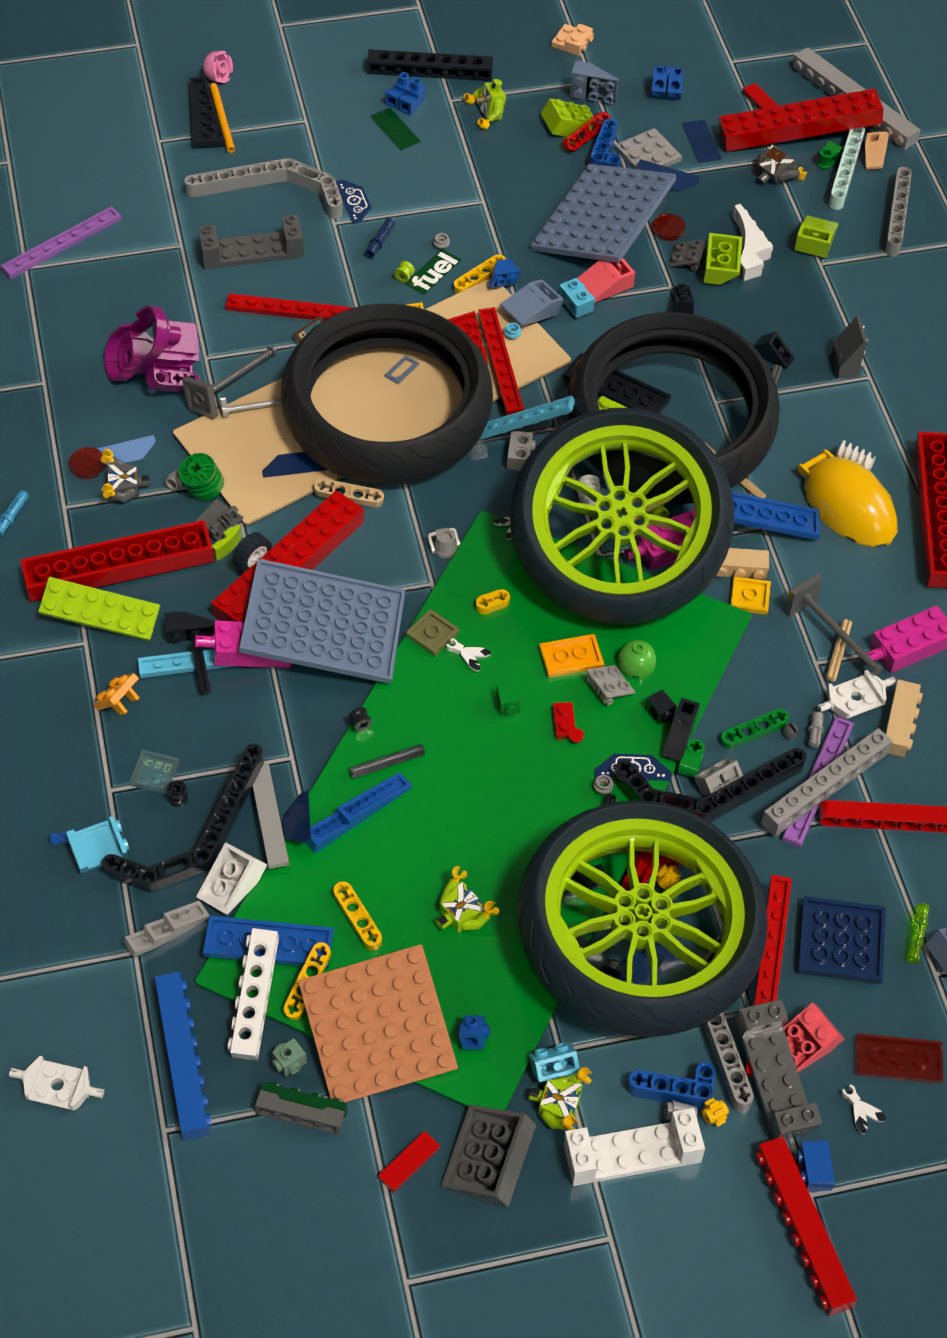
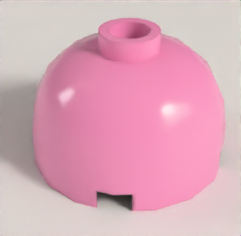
(218, 66)

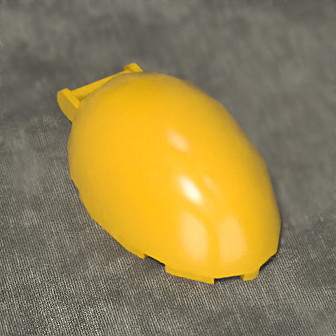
(849, 499)

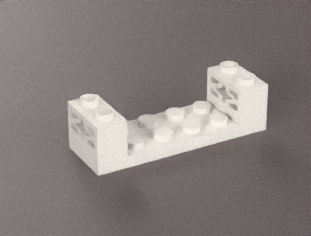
(634, 1149)

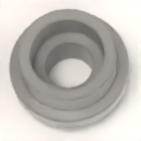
(441, 241)
(603, 780)

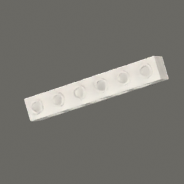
(250, 1047)

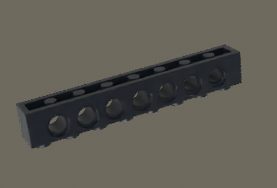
(430, 65)

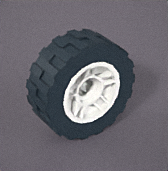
(250, 550)

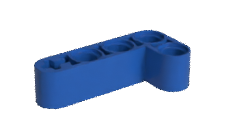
(603, 145)
(672, 1083)

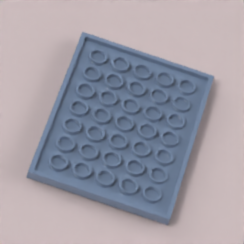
(603, 212)
(323, 621)

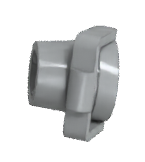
(445, 542)

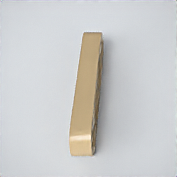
(349, 490)

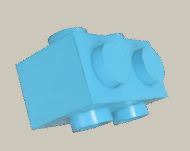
(576, 297)
(554, 1062)

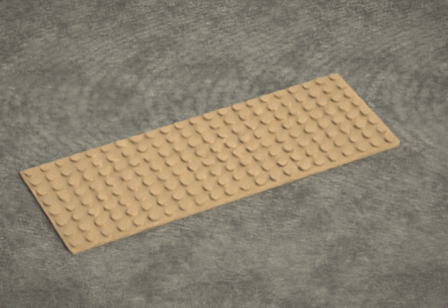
(359, 403)

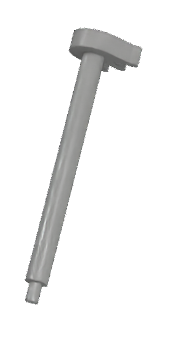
(225, 409)

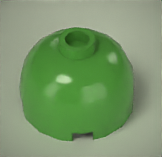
(637, 659)

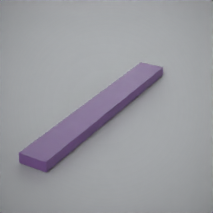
(60, 242)
(830, 751)

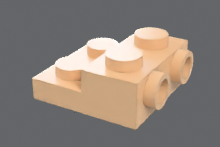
(573, 38)

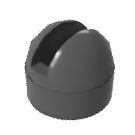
(788, 731)

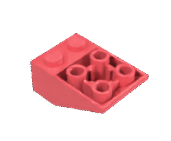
(607, 279)
(811, 1036)

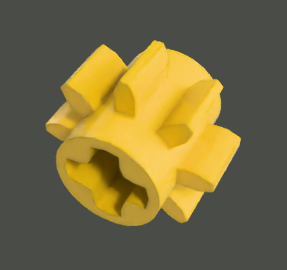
(668, 876)
(715, 1112)

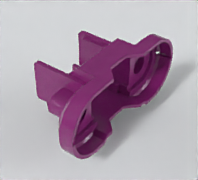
(160, 357)

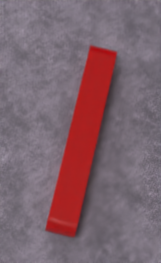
(883, 816)

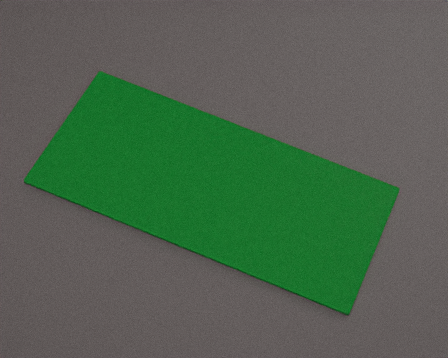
(479, 797)

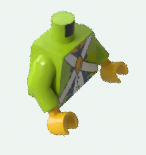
(490, 100)
(462, 907)
(561, 1099)

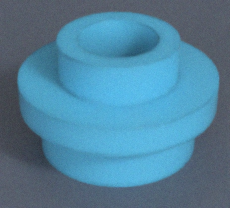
(512, 330)

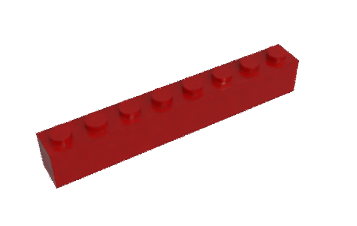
(806, 1226)

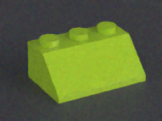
(722, 258)

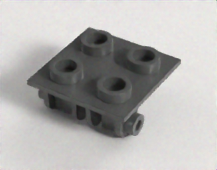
(688, 253)
(219, 518)

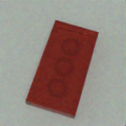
(899, 1058)

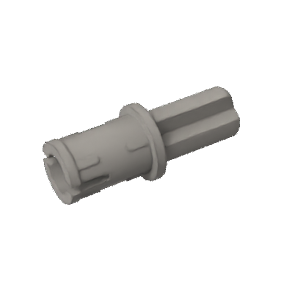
(816, 729)

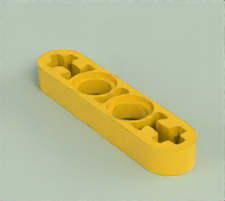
(478, 273)
(360, 914)
(313, 955)

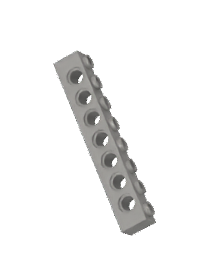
(826, 782)

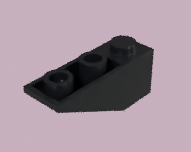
(683, 299)
(184, 626)
(681, 729)

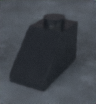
(774, 350)

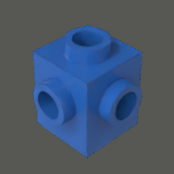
(473, 1032)

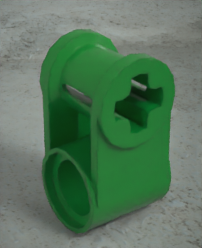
(829, 155)
(692, 758)

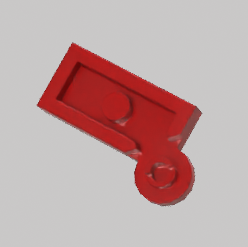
(565, 722)

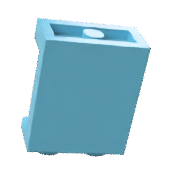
(96, 842)

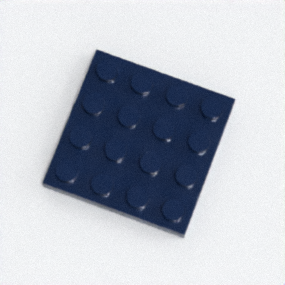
(842, 939)

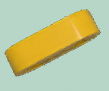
(492, 601)

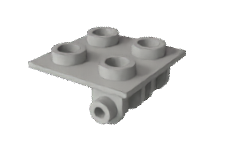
(608, 683)

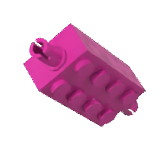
(652, 554)
(910, 639)
(226, 644)

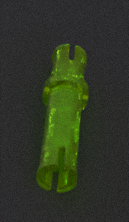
(921, 913)

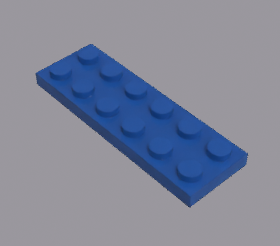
(776, 516)
(228, 938)

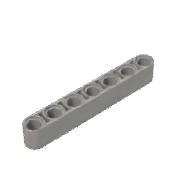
(898, 211)

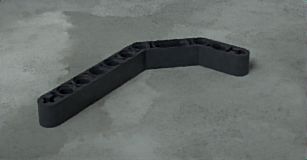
(744, 788)
(203, 848)

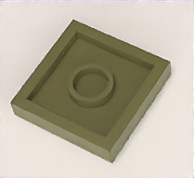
(432, 632)

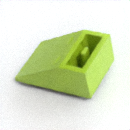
(565, 117)
(816, 236)

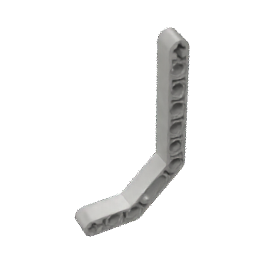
(268, 173)
(729, 1052)

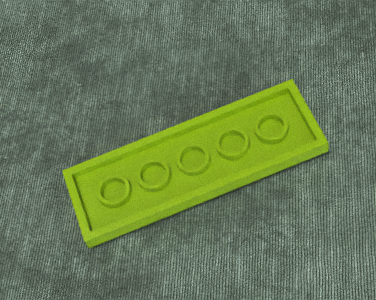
(99, 609)

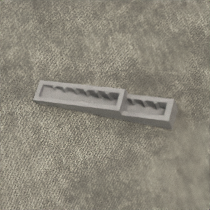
(269, 819)

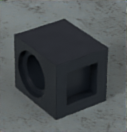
(660, 707)

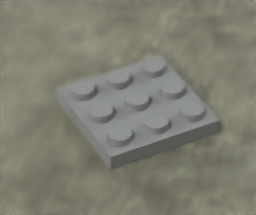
(649, 147)

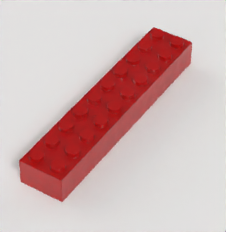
(800, 119)
(932, 489)
(302, 547)
(121, 558)

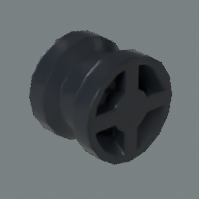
(360, 719)

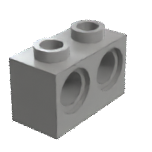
(519, 449)
(718, 776)

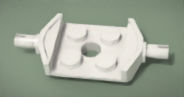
(867, 687)
(43, 1074)

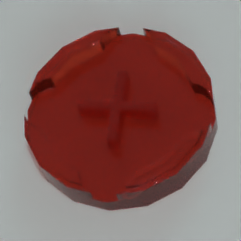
(669, 227)
(86, 463)

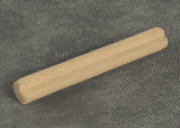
(838, 653)

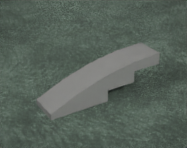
(166, 929)

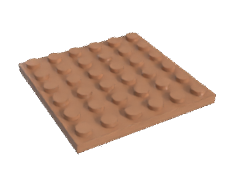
(378, 1024)

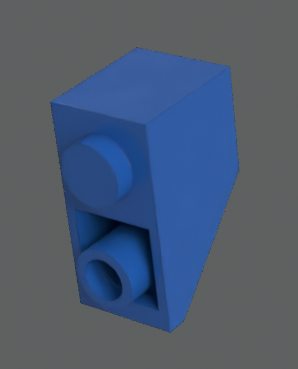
(504, 274)

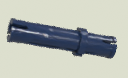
(372, 249)

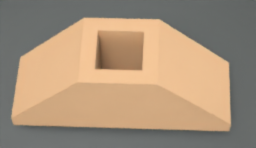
(875, 149)

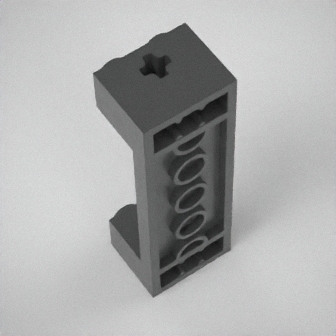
(252, 248)
(776, 1071)

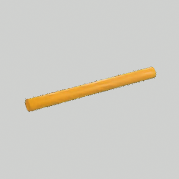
(222, 117)

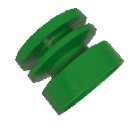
(201, 476)

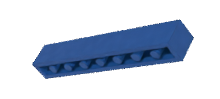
(181, 1056)

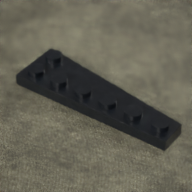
(205, 123)

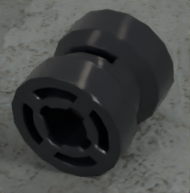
(177, 793)

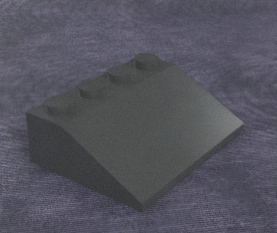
(489, 1154)

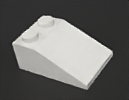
(230, 878)

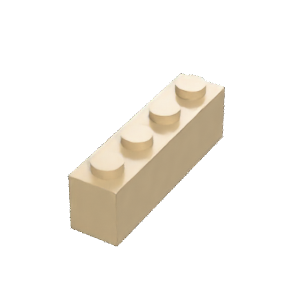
(745, 564)
(901, 717)

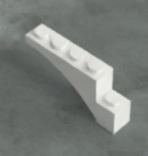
(755, 245)

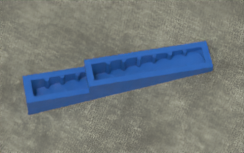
(356, 811)

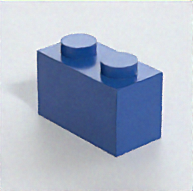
(816, 1165)

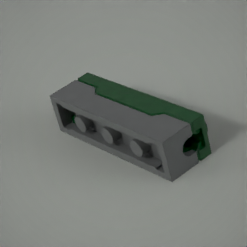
(301, 1108)

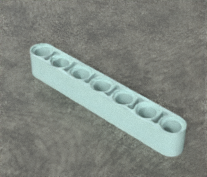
(846, 168)

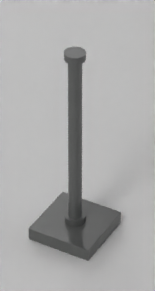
(201, 394)
(806, 595)

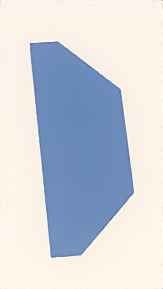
(131, 450)

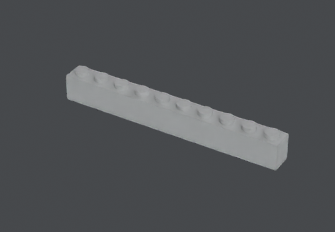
(837, 83)

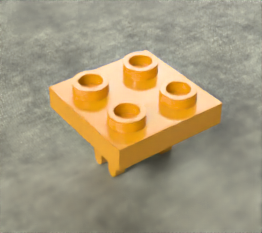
(117, 689)

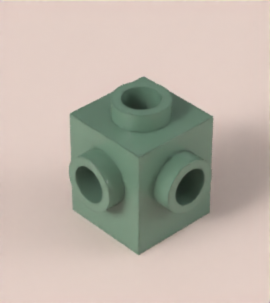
(288, 1057)

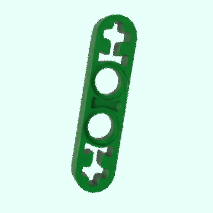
(756, 731)

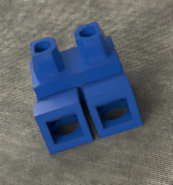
(667, 76)
(406, 93)

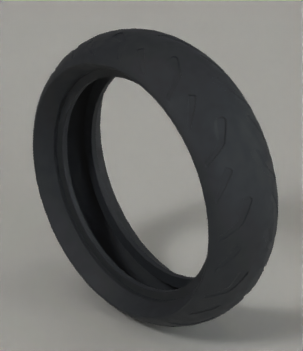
(386, 327)
(696, 338)

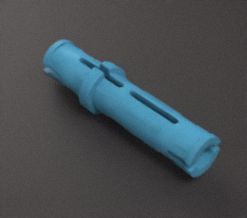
(7, 518)

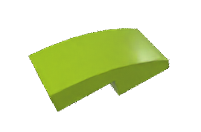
(231, 538)

